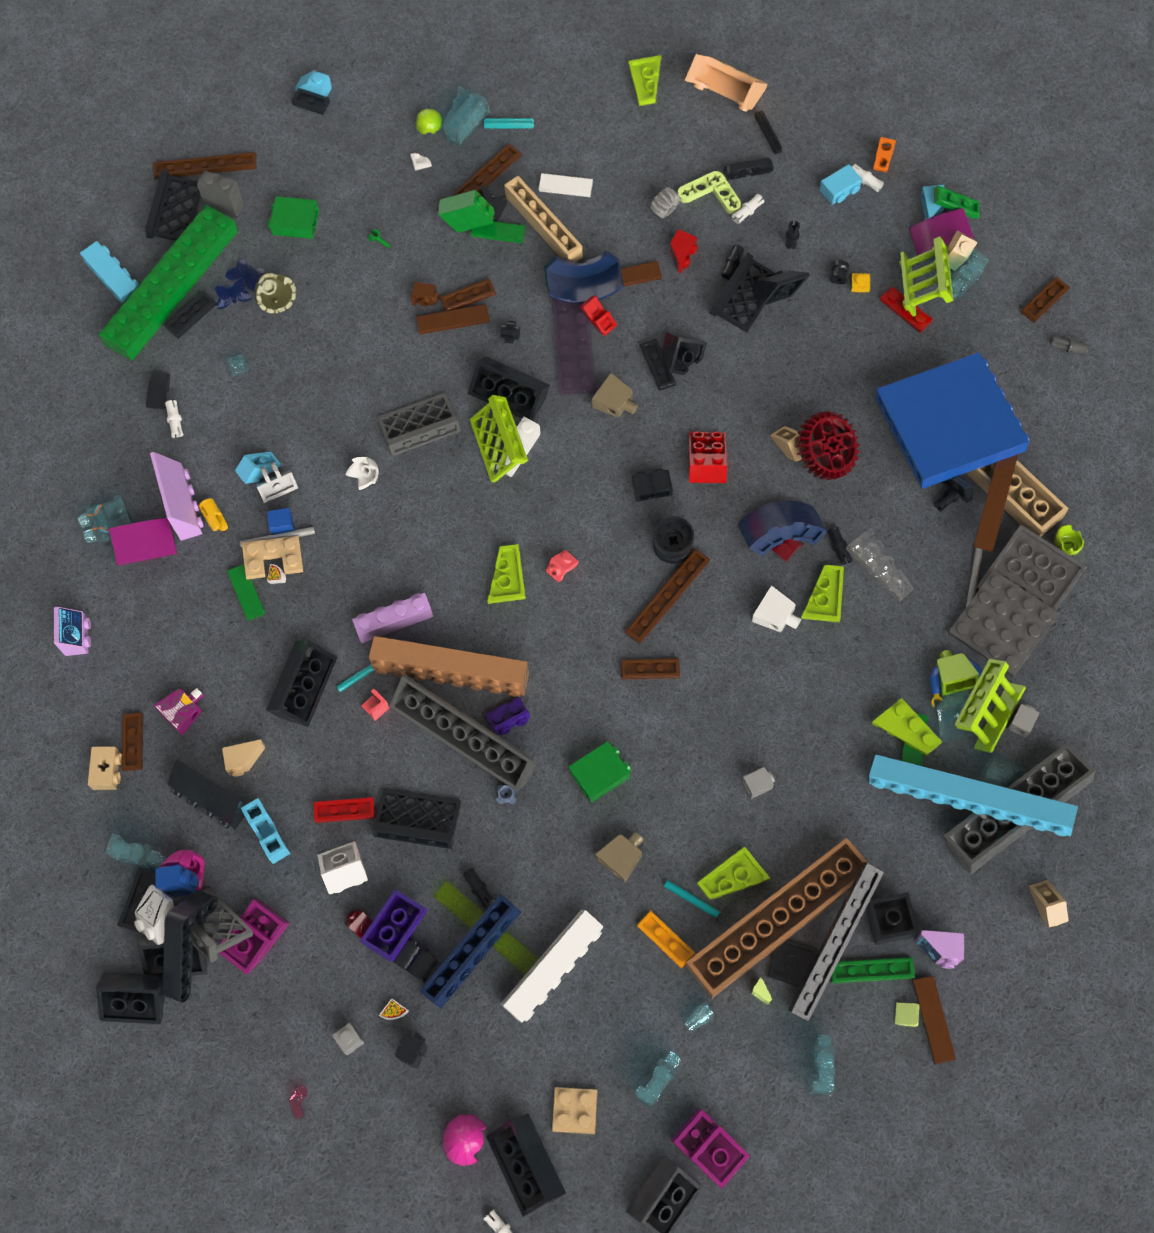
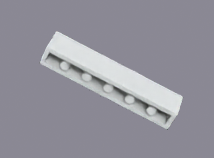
(552, 965)

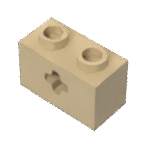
(99, 760)

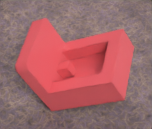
(561, 564)

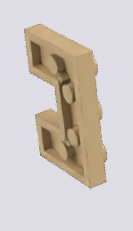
(257, 551)

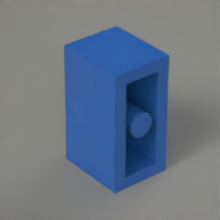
(176, 880)

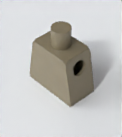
(614, 397)
(621, 855)

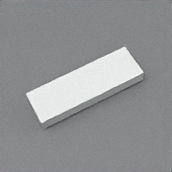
(565, 185)

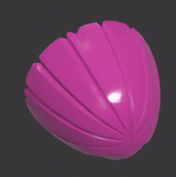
(189, 860)
(463, 1139)

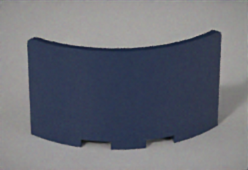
(579, 281)
(779, 522)

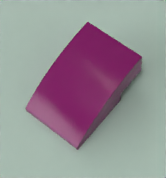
(941, 226)
(142, 541)
(266, 929)
(710, 1148)

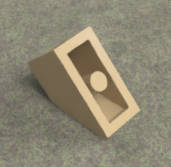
(960, 249)
(786, 442)
(242, 757)
(1049, 903)

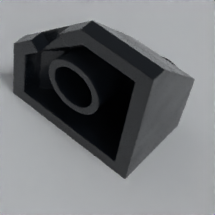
(681, 352)

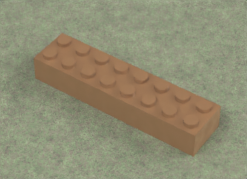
(449, 666)

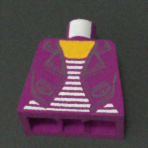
(180, 709)

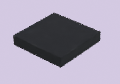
(791, 962)

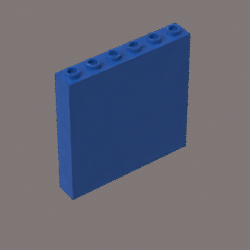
(951, 420)

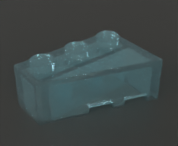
(465, 116)

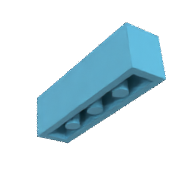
(109, 271)

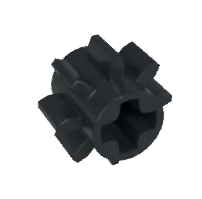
(510, 332)

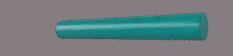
(359, 675)
(692, 899)

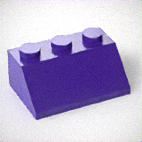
(393, 926)

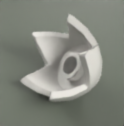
(360, 471)

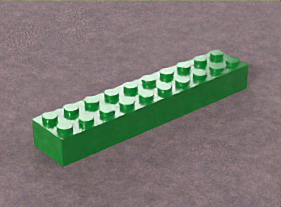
(168, 283)

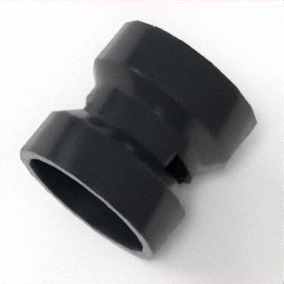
(839, 272)

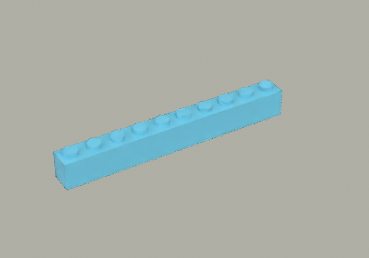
(973, 795)

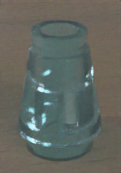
(700, 1016)

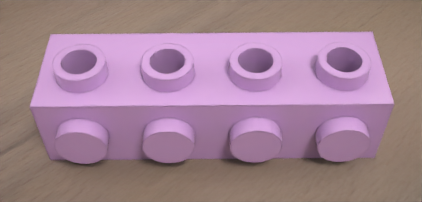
(393, 617)

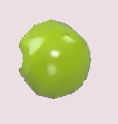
(428, 121)
(1074, 540)

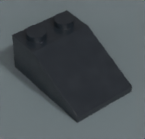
(779, 286)

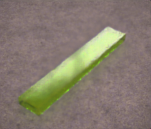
(470, 914)

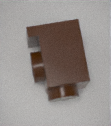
(424, 294)

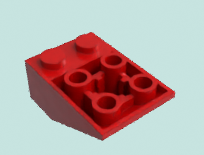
(707, 457)

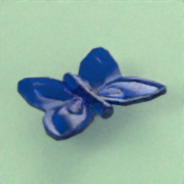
(244, 272)
(232, 293)

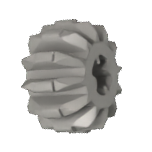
(665, 202)

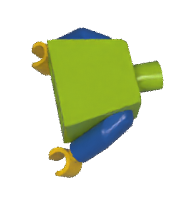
(953, 675)

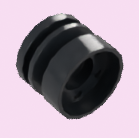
(670, 530)

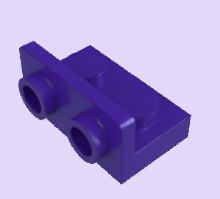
(508, 716)

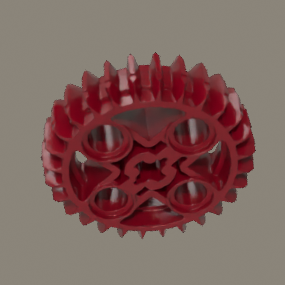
(830, 422)

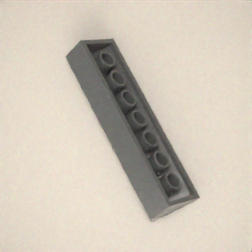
(462, 733)
(983, 837)

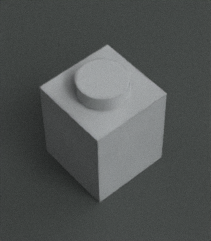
(1023, 720)
(758, 782)
(348, 1039)

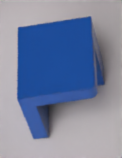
(280, 521)

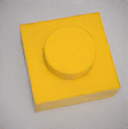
(860, 282)

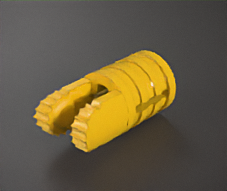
(213, 515)

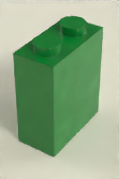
(466, 211)
(293, 217)
(600, 771)

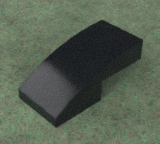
(157, 390)

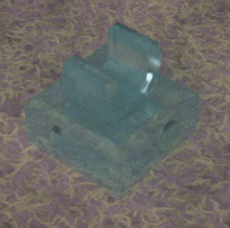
(238, 364)

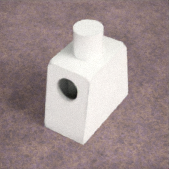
(776, 611)

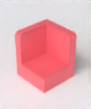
(375, 705)

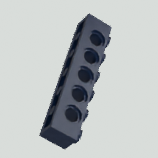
(470, 951)

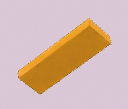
(666, 939)

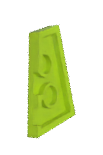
(645, 78)
(508, 576)
(826, 596)
(908, 727)
(733, 875)

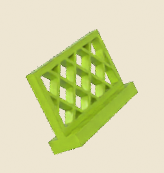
(507, 432)

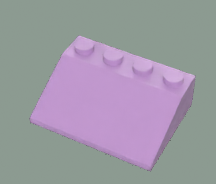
(177, 496)

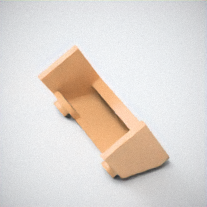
(725, 80)

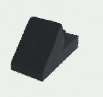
(498, 203)

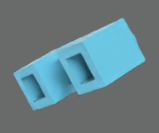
(265, 830)

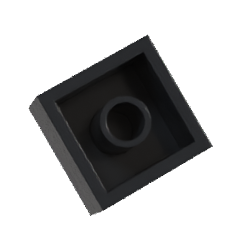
(892, 918)

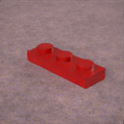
(894, 300)
(344, 810)

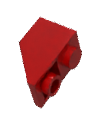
(682, 248)

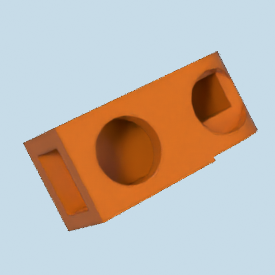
(884, 154)

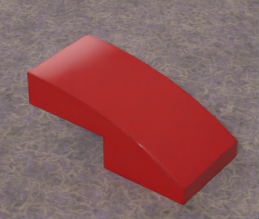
(598, 316)

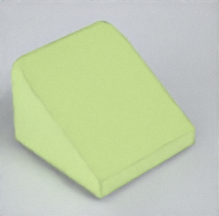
(761, 992)
(907, 1014)

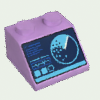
(71, 631)
(942, 947)

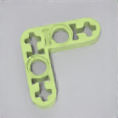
(714, 186)

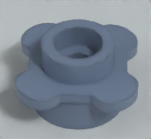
(502, 789)

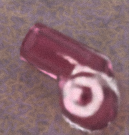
(296, 1101)

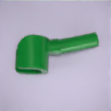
(377, 237)

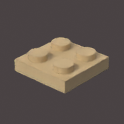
(574, 1110)

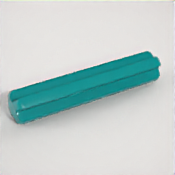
(508, 123)

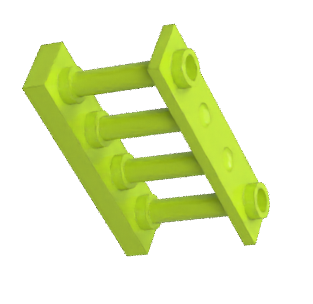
(942, 277)
(979, 699)

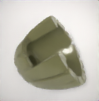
(274, 292)

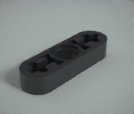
(755, 167)

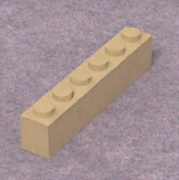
(543, 220)

